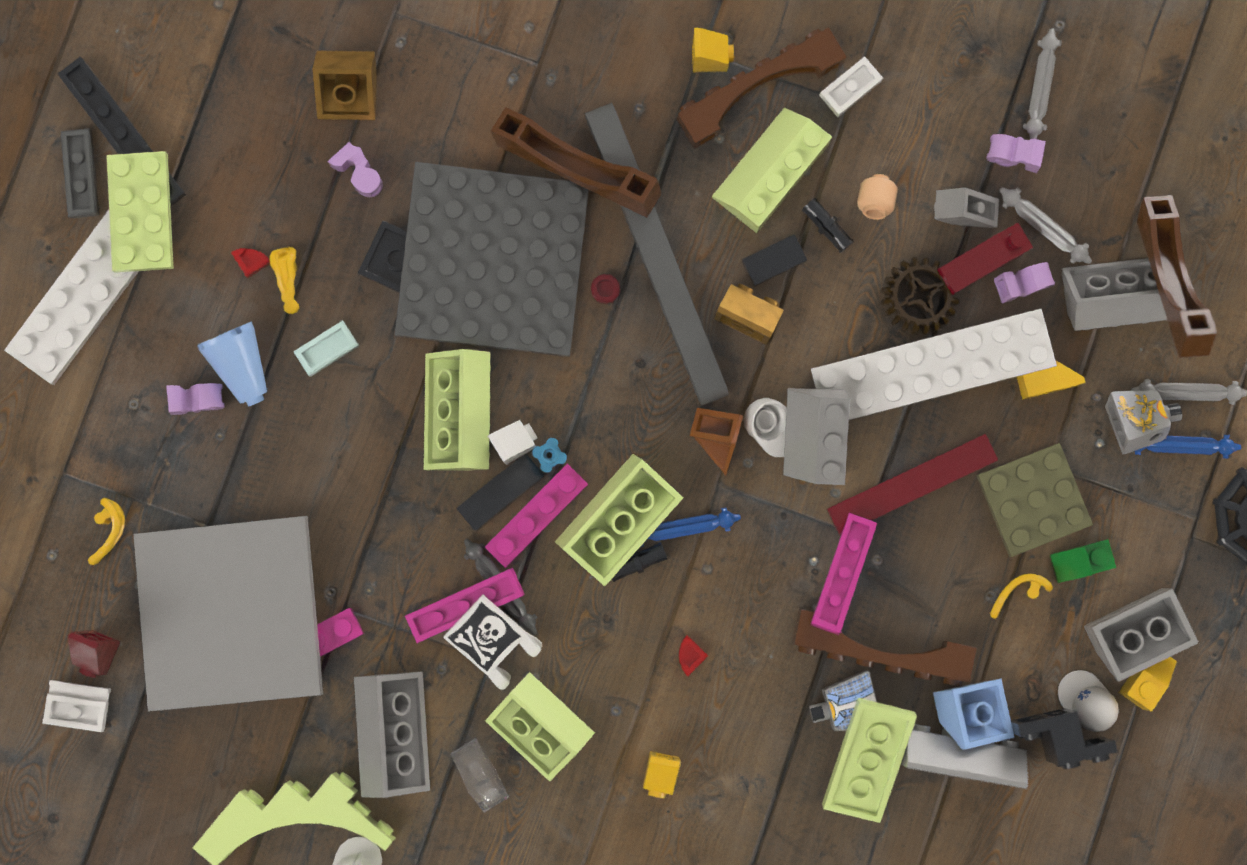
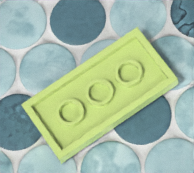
(140, 211)
(869, 760)

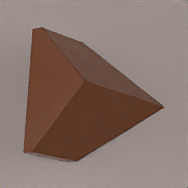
(717, 434)

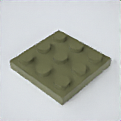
(1034, 500)

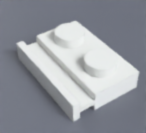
(76, 706)

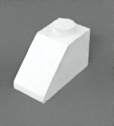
(513, 441)

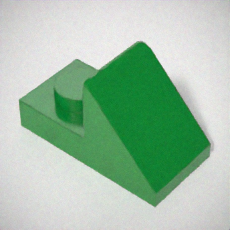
(1082, 561)

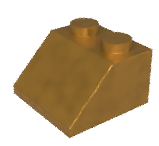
(345, 85)
(749, 313)

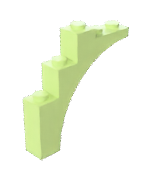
(291, 805)

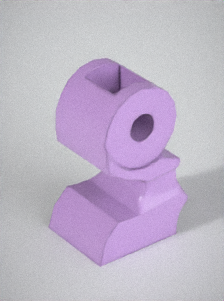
(1010, 151)
(364, 178)
(1023, 282)
(195, 399)

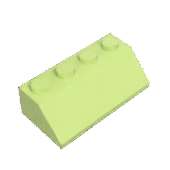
(772, 168)
(457, 410)
(619, 519)

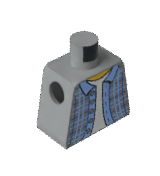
(841, 700)

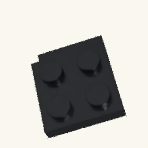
(1063, 738)

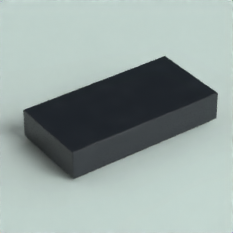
(774, 260)

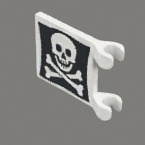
(487, 637)

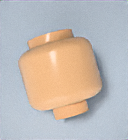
(877, 196)

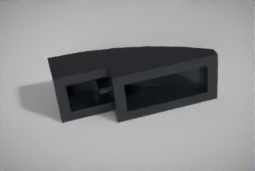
(500, 492)

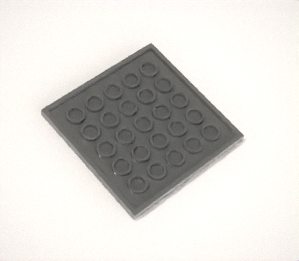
(491, 259)

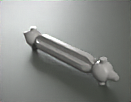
(1042, 84)
(1045, 225)
(1195, 391)

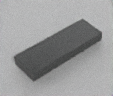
(79, 173)

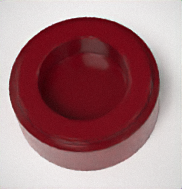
(605, 289)

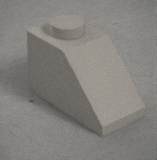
(966, 208)

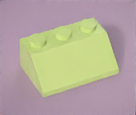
(540, 727)

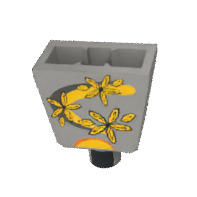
(1140, 418)

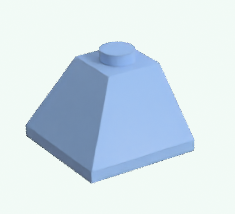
(975, 713)

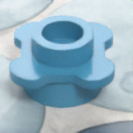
(541, 454)

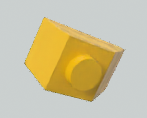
(711, 51)
(1048, 381)
(1149, 684)
(661, 774)

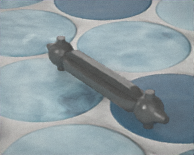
(487, 570)

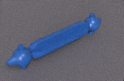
(1194, 445)
(694, 525)

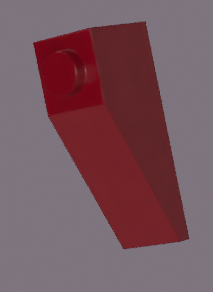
(985, 258)
(92, 652)

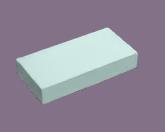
(326, 348)

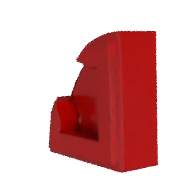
(250, 260)
(690, 655)

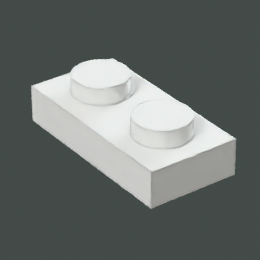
(851, 86)

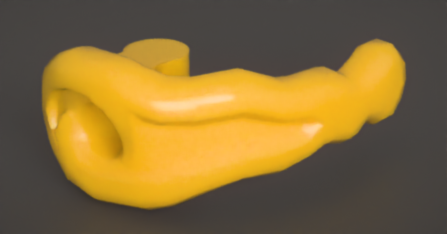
(284, 266)
(114, 514)
(1036, 582)

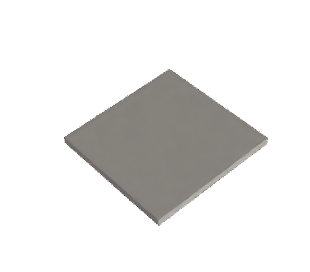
(228, 614)

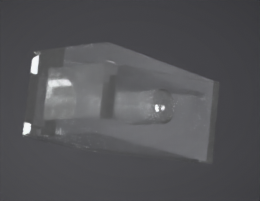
(479, 775)

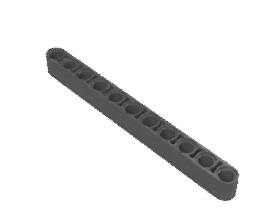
(661, 267)

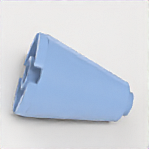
(237, 362)

